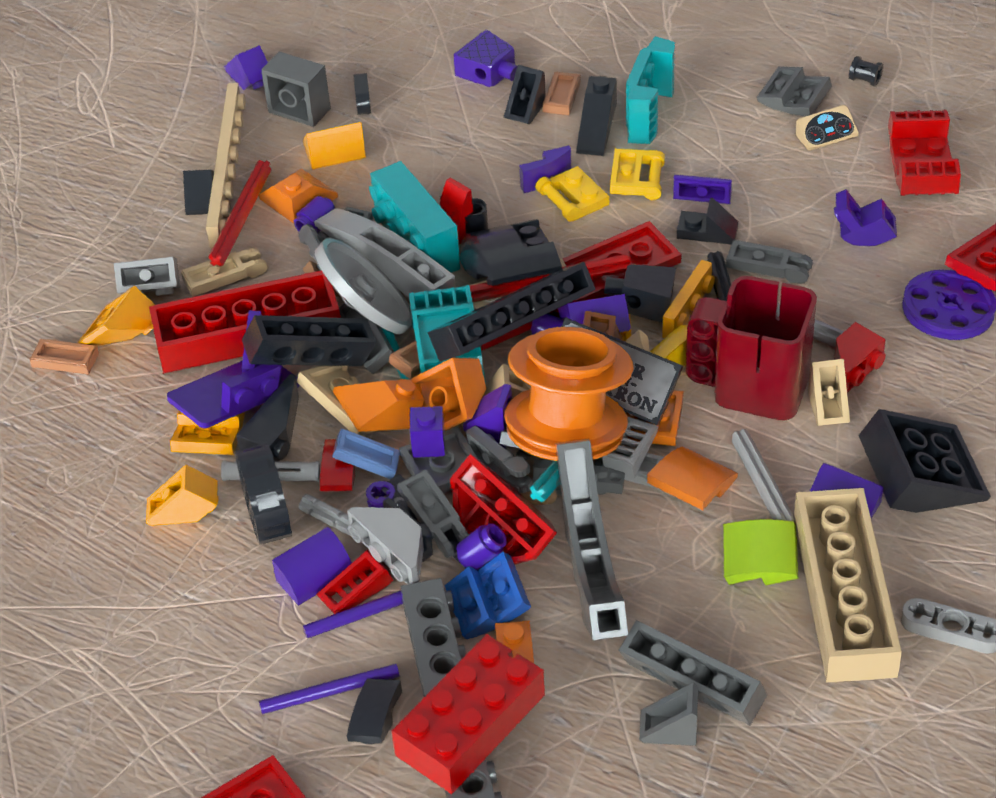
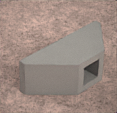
(390, 539)

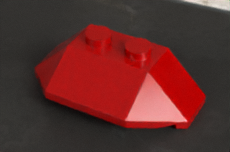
(487, 498)

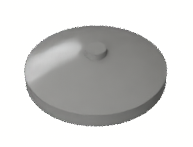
(363, 286)

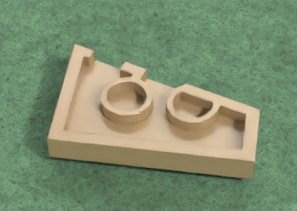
(320, 384)

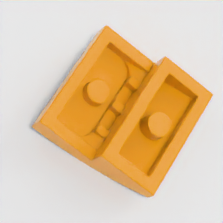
(212, 440)

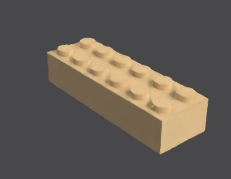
(846, 586)

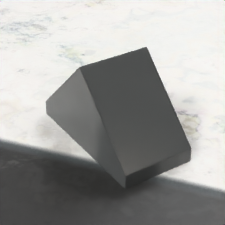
(671, 718)

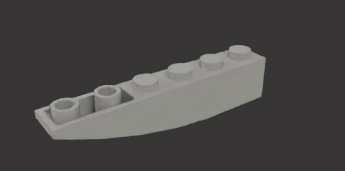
(393, 255)

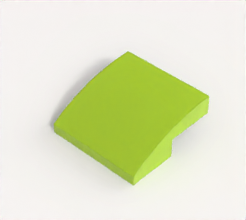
(760, 551)

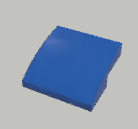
(487, 596)

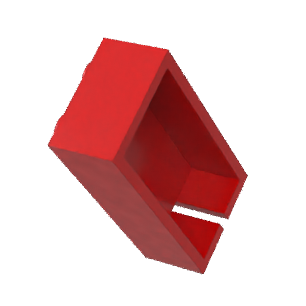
(468, 713)

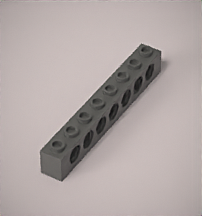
(436, 653)

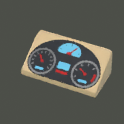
(826, 127)

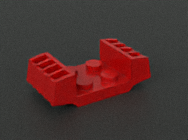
(923, 153)

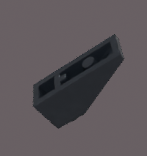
(597, 115)
(273, 421)

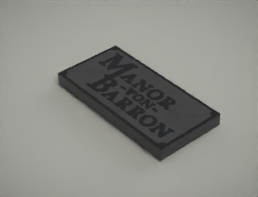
(650, 384)

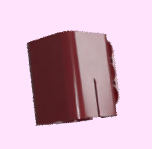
(744, 333)

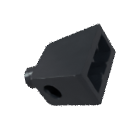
(646, 290)

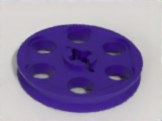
(948, 305)

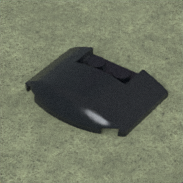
(509, 253)

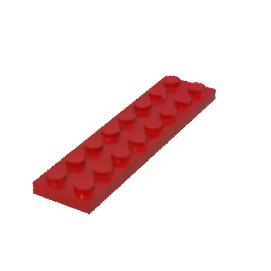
(642, 244)

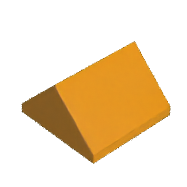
(335, 145)

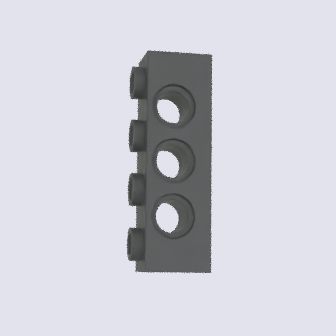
(682, 665)

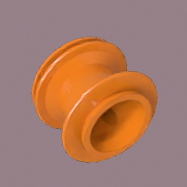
(568, 390)

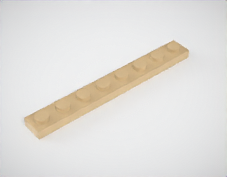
(224, 167)

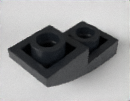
(372, 711)

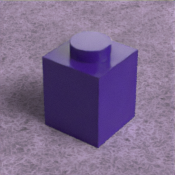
(427, 431)

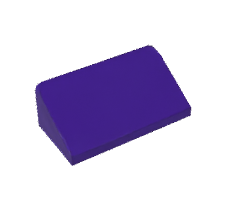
(702, 189)
(834, 479)

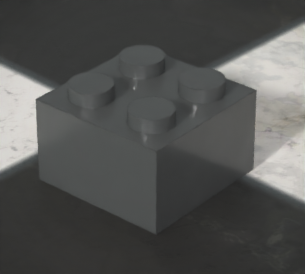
(296, 88)

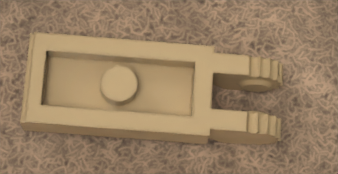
(237, 266)

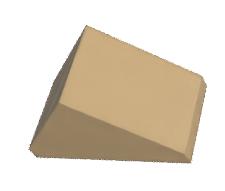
(828, 392)

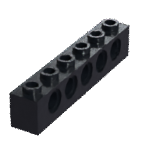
(511, 311)

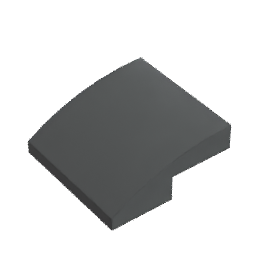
(793, 91)

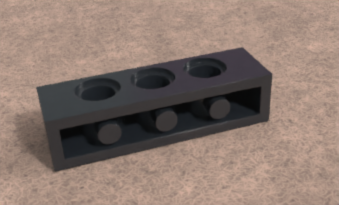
(308, 341)

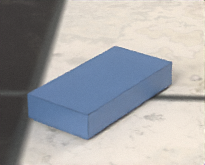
(366, 454)

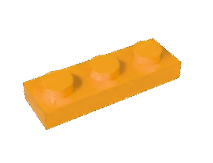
(681, 308)

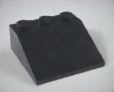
(921, 462)

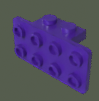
(226, 393)

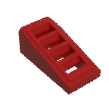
(357, 570)

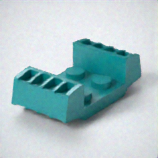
(649, 77)
(433, 310)

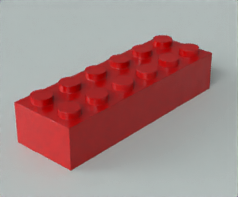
(213, 324)

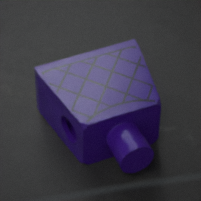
(485, 60)

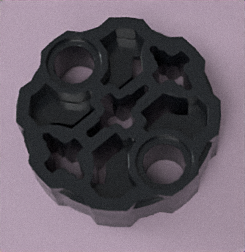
(263, 493)

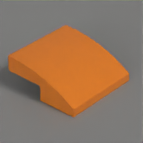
(691, 477)

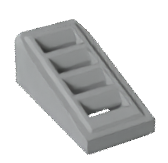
(631, 465)

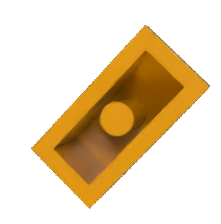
(182, 498)

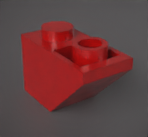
(861, 353)

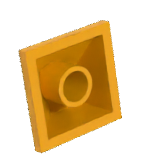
(120, 319)

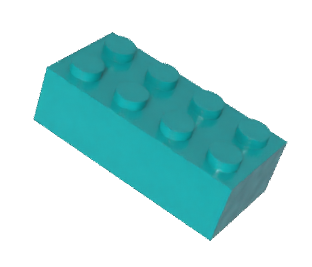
(414, 215)

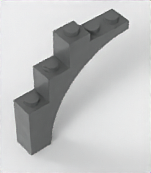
(584, 530)

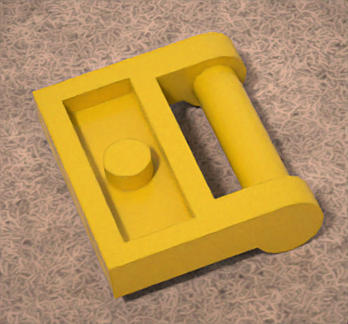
(627, 173)
(578, 188)

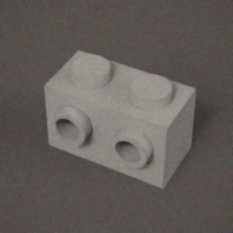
(148, 275)

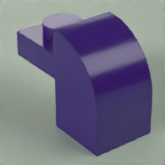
(864, 225)

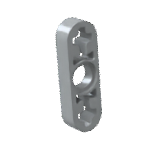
(943, 613)

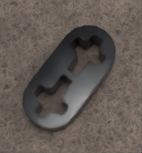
(362, 94)

